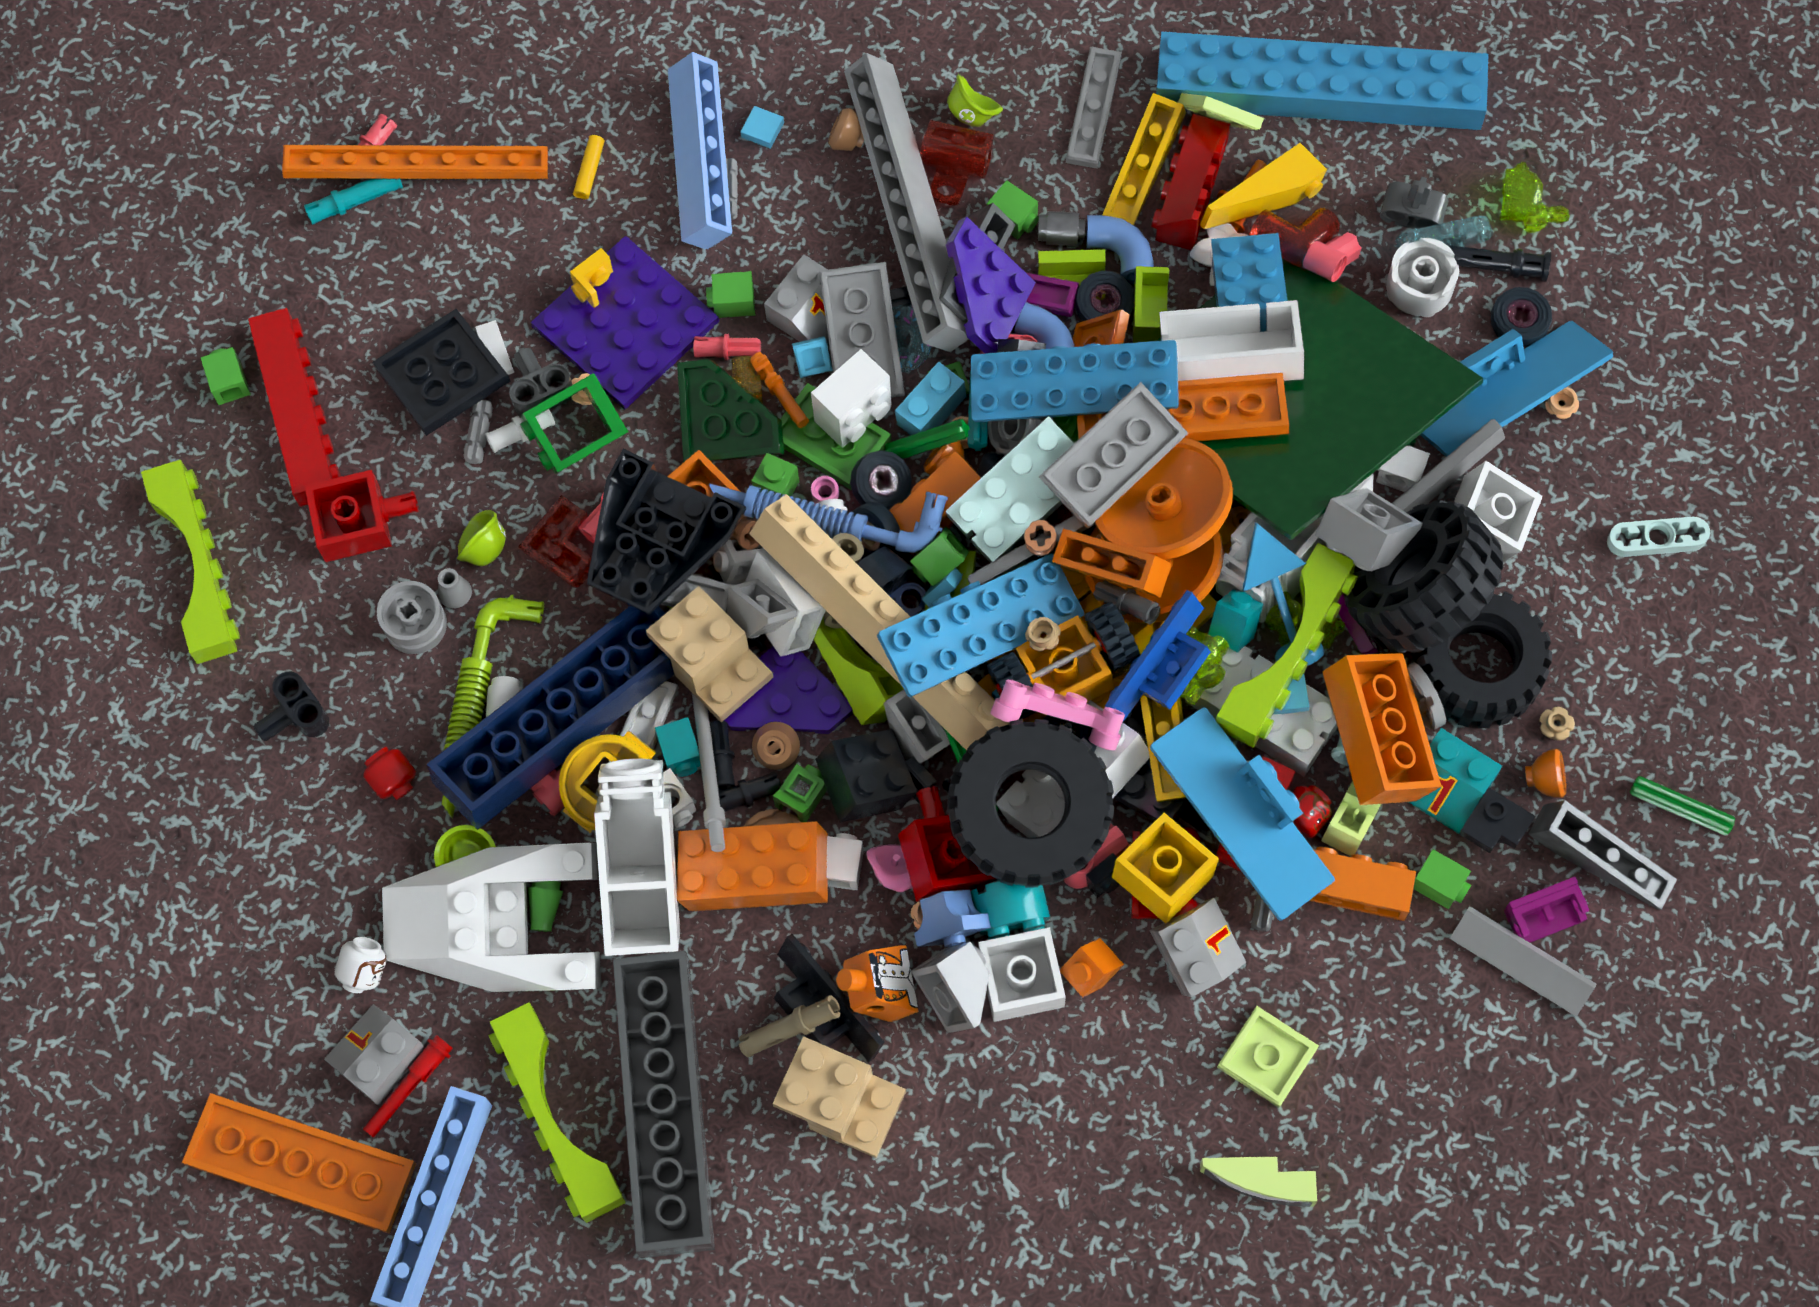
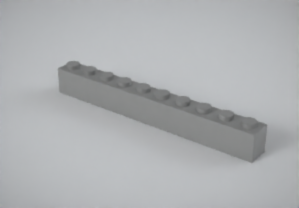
(905, 197)

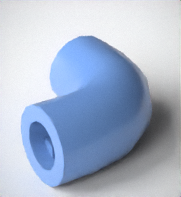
(1122, 239)
(1043, 327)

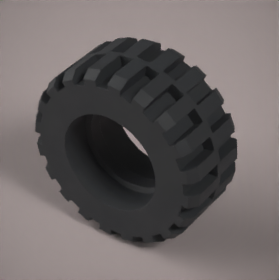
(1498, 700)

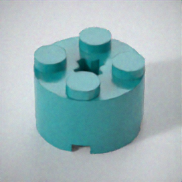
(1011, 908)

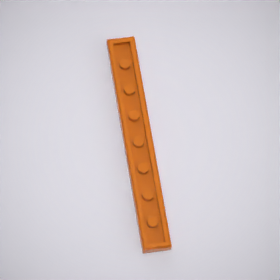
(415, 162)

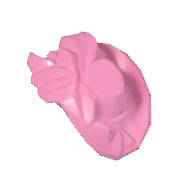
(890, 867)

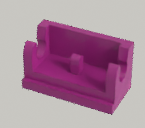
(1547, 911)

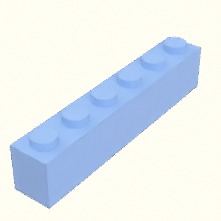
(699, 151)
(432, 1200)

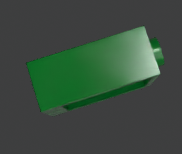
(602, 406)

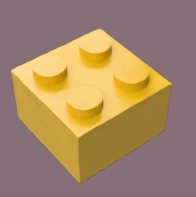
(1165, 868)

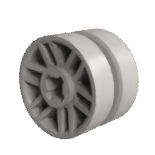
(411, 617)

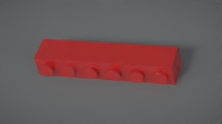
(292, 401)

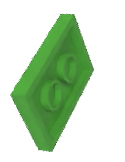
(820, 450)

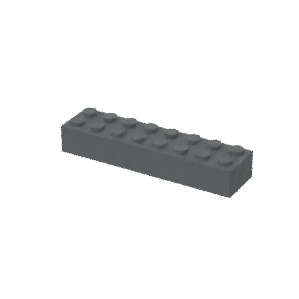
(663, 1105)

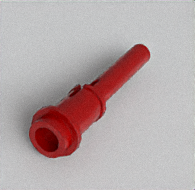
(419, 1071)

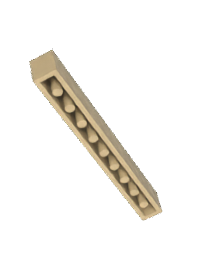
(864, 611)

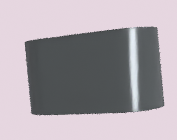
(1413, 204)
(536, 381)

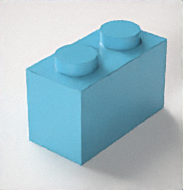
(931, 401)

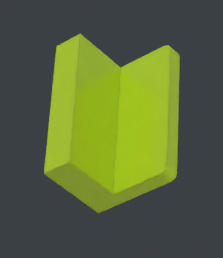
(1071, 264)

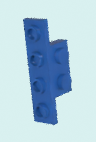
(1166, 662)

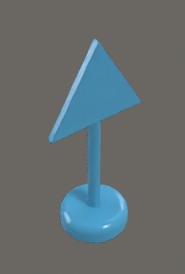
(1266, 562)

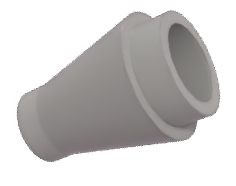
(453, 589)

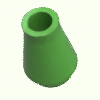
(543, 904)

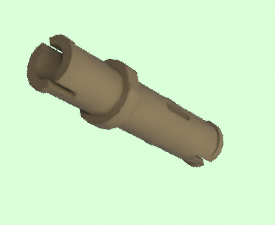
(800, 1021)

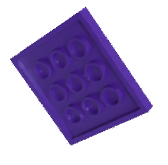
(636, 329)

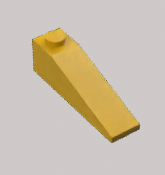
(1145, 158)
(1275, 186)
(1157, 722)

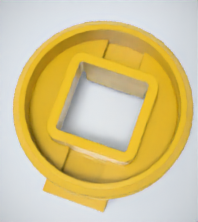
(580, 763)

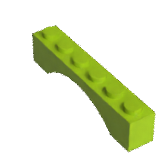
(206, 621)
(859, 676)
(1252, 703)
(525, 1047)

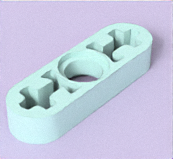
(1684, 543)

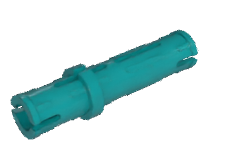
(348, 198)

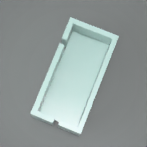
(1011, 494)

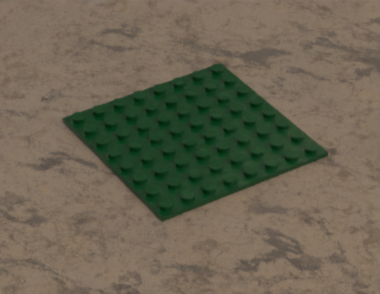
(1360, 403)

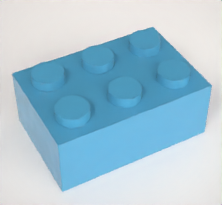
(1248, 271)

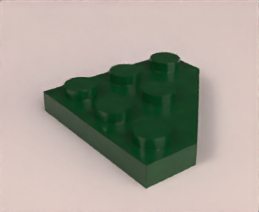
(723, 416)

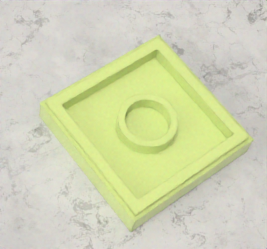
(1220, 111)
(1267, 1056)

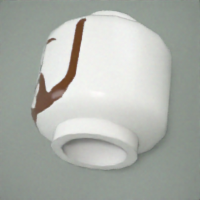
(360, 964)

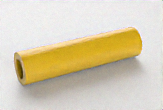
(588, 167)

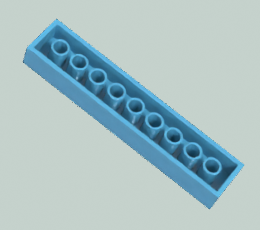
(1327, 79)

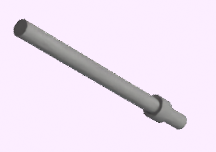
(713, 814)

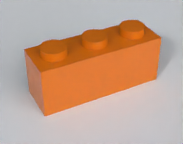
(951, 479)
(1111, 562)
(1367, 885)

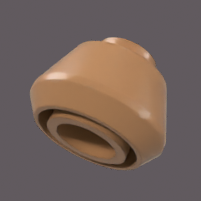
(846, 131)
(784, 739)

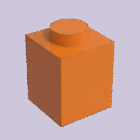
(1091, 967)

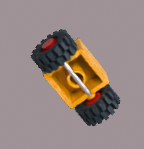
(1076, 660)

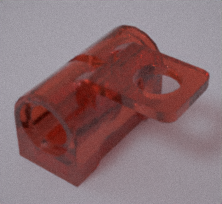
(956, 156)

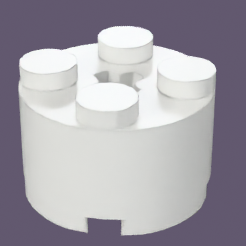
(1422, 277)

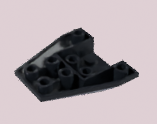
(654, 533)

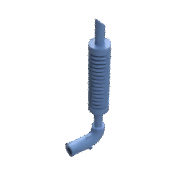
(835, 522)

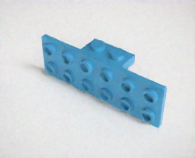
(1070, 379)
(1517, 380)
(977, 624)
(1244, 811)

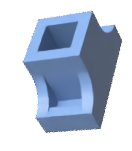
(949, 919)

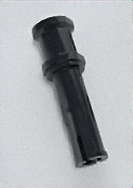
(1516, 263)

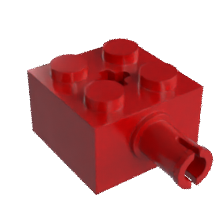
(366, 527)
(933, 853)

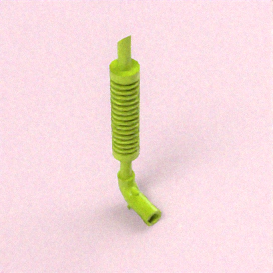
(476, 671)

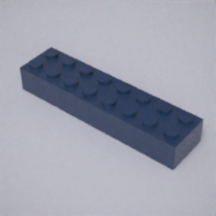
(552, 717)

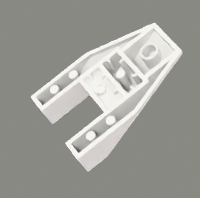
(472, 919)

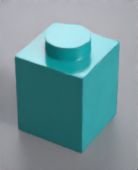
(1236, 619)
(679, 747)

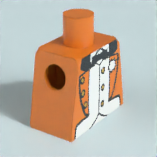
(880, 983)

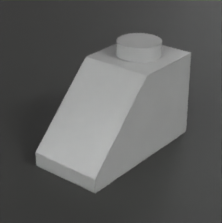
(758, 608)
(914, 728)

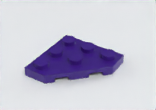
(987, 285)
(794, 696)

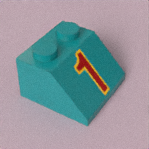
(1463, 777)

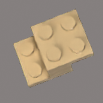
(709, 653)
(839, 1097)

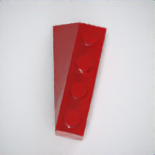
(1192, 181)

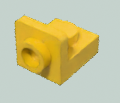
(591, 273)

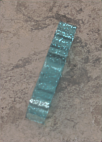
(1455, 233)

